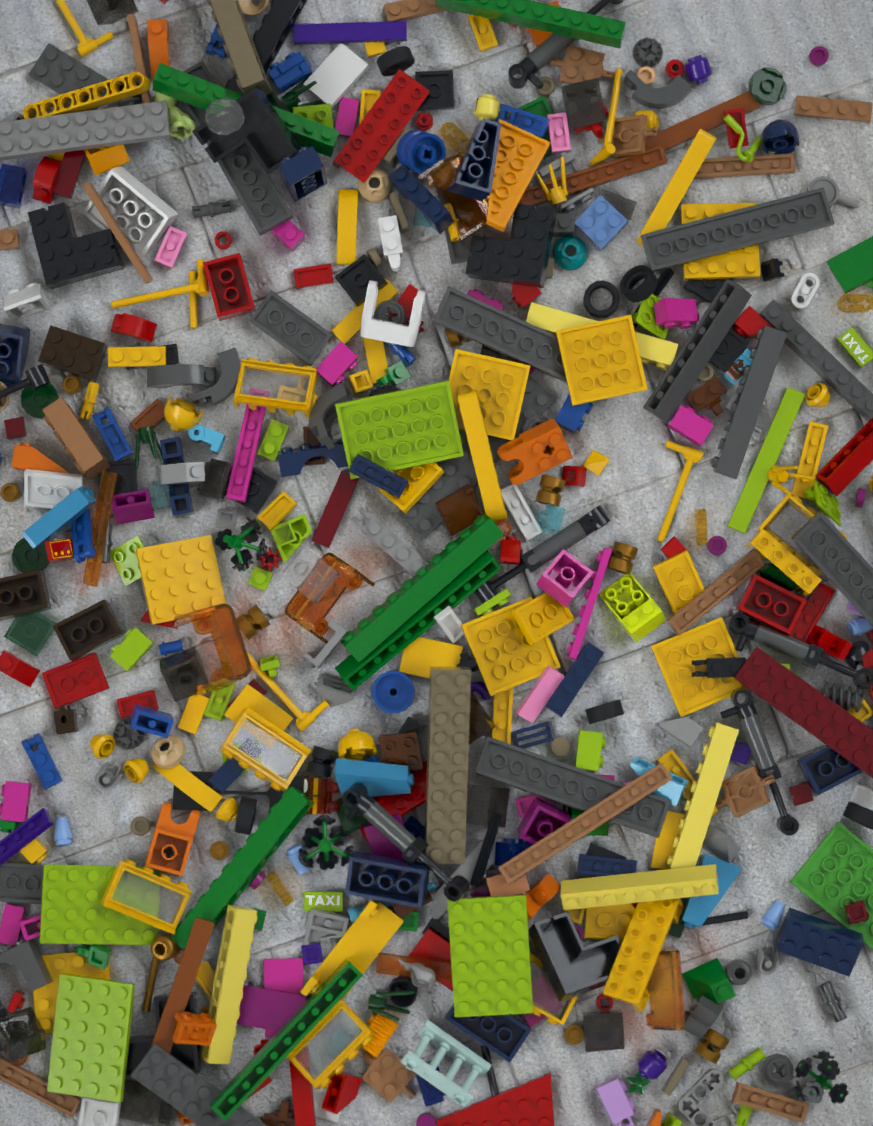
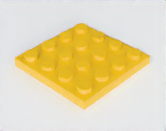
(735, 264)
(601, 360)
(498, 386)
(180, 578)
(504, 652)
(675, 663)
(58, 963)

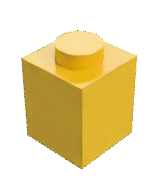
(35, 851)

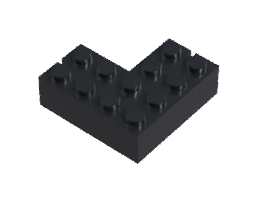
(261, 131)
(69, 257)
(523, 257)
(569, 963)
(186, 1053)

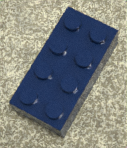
(303, 173)
(826, 769)
(387, 879)
(819, 942)
(497, 1032)

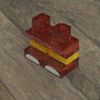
(324, 788)

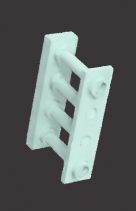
(454, 1049)

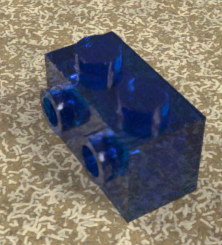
(12, 185)
(509, 849)
(430, 1094)

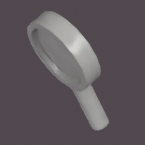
(832, 191)

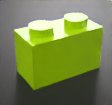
(131, 649)
(589, 750)

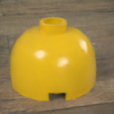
(181, 414)
(356, 745)

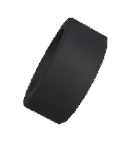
(395, 59)
(632, 277)
(601, 313)
(604, 711)
(859, 814)
(245, 815)

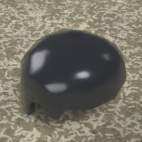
(855, 654)
(403, 983)

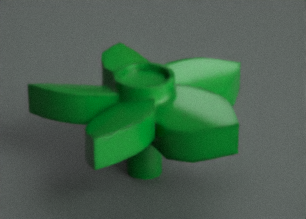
(637, 1083)

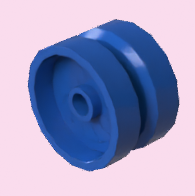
(420, 150)
(389, 681)

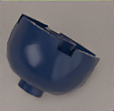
(779, 137)

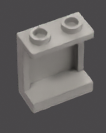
(570, 167)
(328, 648)

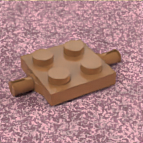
(581, 65)
(630, 135)
(745, 792)
(388, 1075)

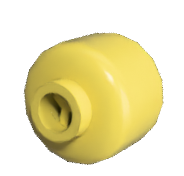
(486, 107)

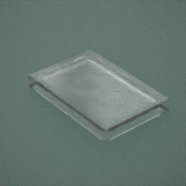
(308, 573)

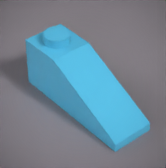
(672, 790)

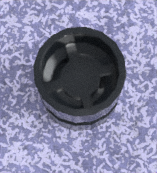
(322, 762)

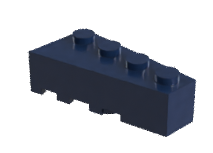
(478, 162)

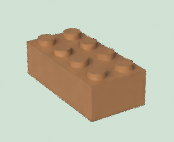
(76, 438)

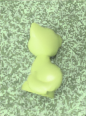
(180, 122)

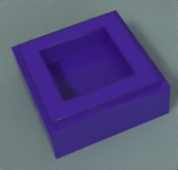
(740, 753)
(312, 953)

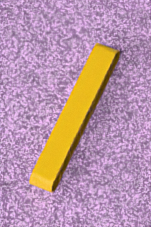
(95, 96)
(679, 183)
(482, 456)

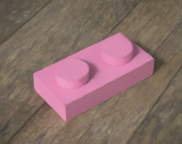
(559, 133)
(171, 247)

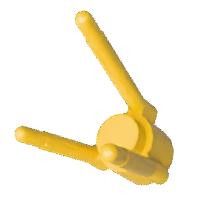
(557, 193)
(779, 475)

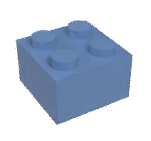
(601, 222)

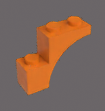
(541, 894)

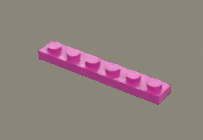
(245, 454)
(591, 595)

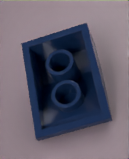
(13, 353)

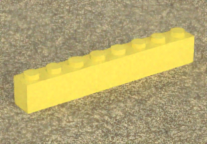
(651, 348)
(703, 797)
(639, 887)
(229, 982)

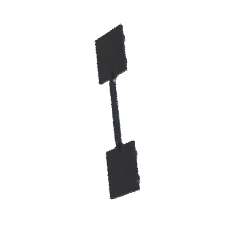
(183, 802)

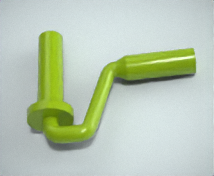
(746, 155)

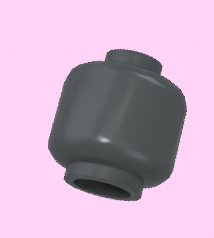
(742, 977)

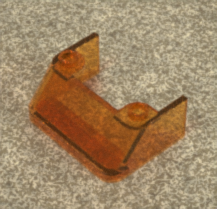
(470, 211)
(312, 615)
(223, 626)
(666, 992)

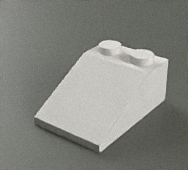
(26, 301)

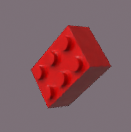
(229, 286)
(771, 604)

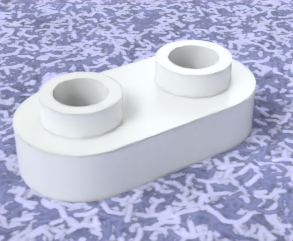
(804, 291)

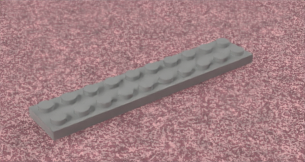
(84, 130)

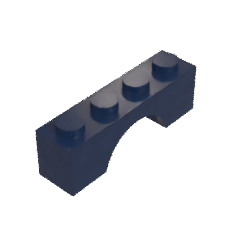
(422, 198)
(292, 460)
(179, 493)
(574, 679)

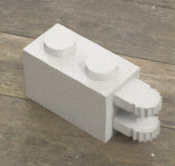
(391, 241)

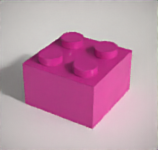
(564, 578)

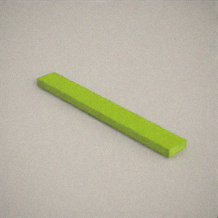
(765, 460)

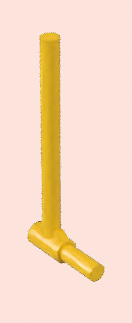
(86, 45)
(608, 148)
(200, 286)
(691, 456)
(303, 719)

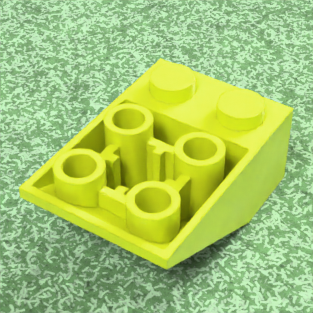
(632, 607)

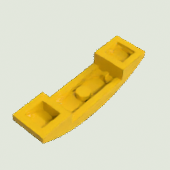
(347, 226)
(191, 786)

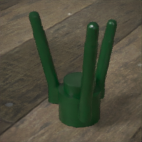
(291, 98)
(147, 436)
(378, 1003)

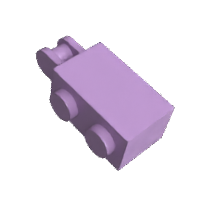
(615, 1101)

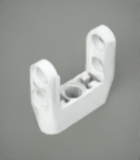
(390, 331)

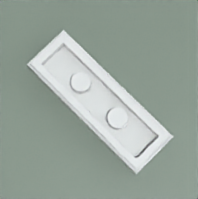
(520, 512)

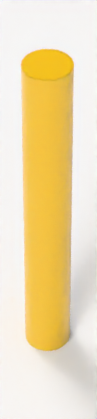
(193, 302)

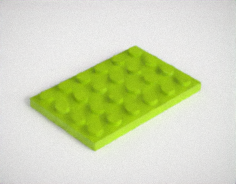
(401, 427)
(74, 912)
(490, 956)
(91, 1037)

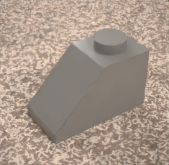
(182, 473)
(683, 729)

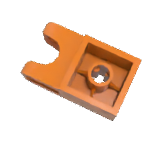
(536, 451)
(174, 835)

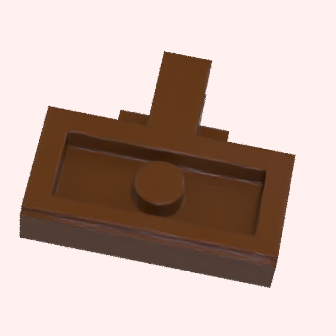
(708, 396)
(281, 1117)

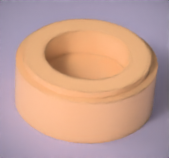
(646, 74)

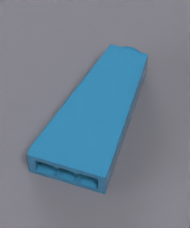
(59, 517)
(377, 777)
(699, 907)

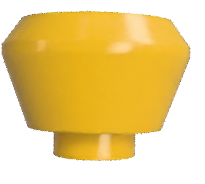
(818, 395)
(102, 745)
(136, 770)
(228, 810)

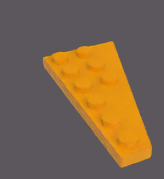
(515, 165)

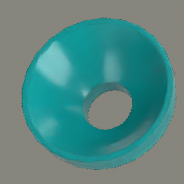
(570, 262)

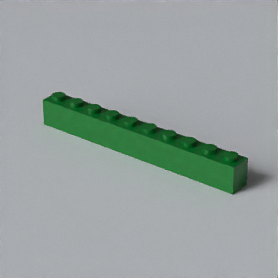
(544, 18)
(202, 93)
(467, 582)
(422, 587)
(247, 862)
(285, 1040)

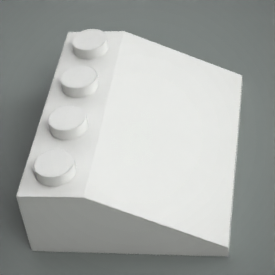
(135, 208)

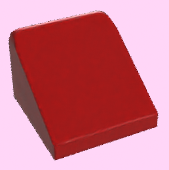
(574, 475)
(672, 547)

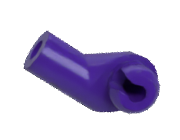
(481, 689)

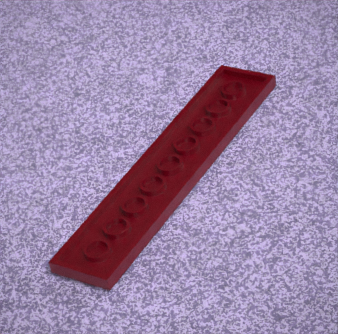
(808, 708)

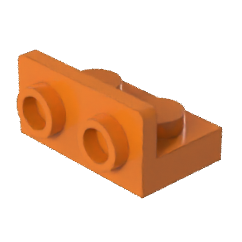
(194, 1029)

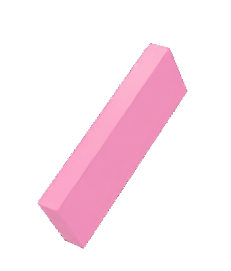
(540, 694)

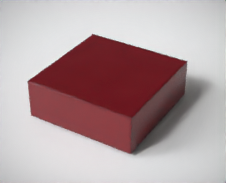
(15, 428)
(801, 793)
(856, 912)

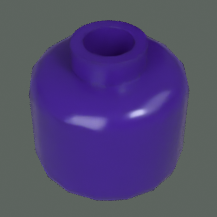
(698, 69)
(652, 1064)

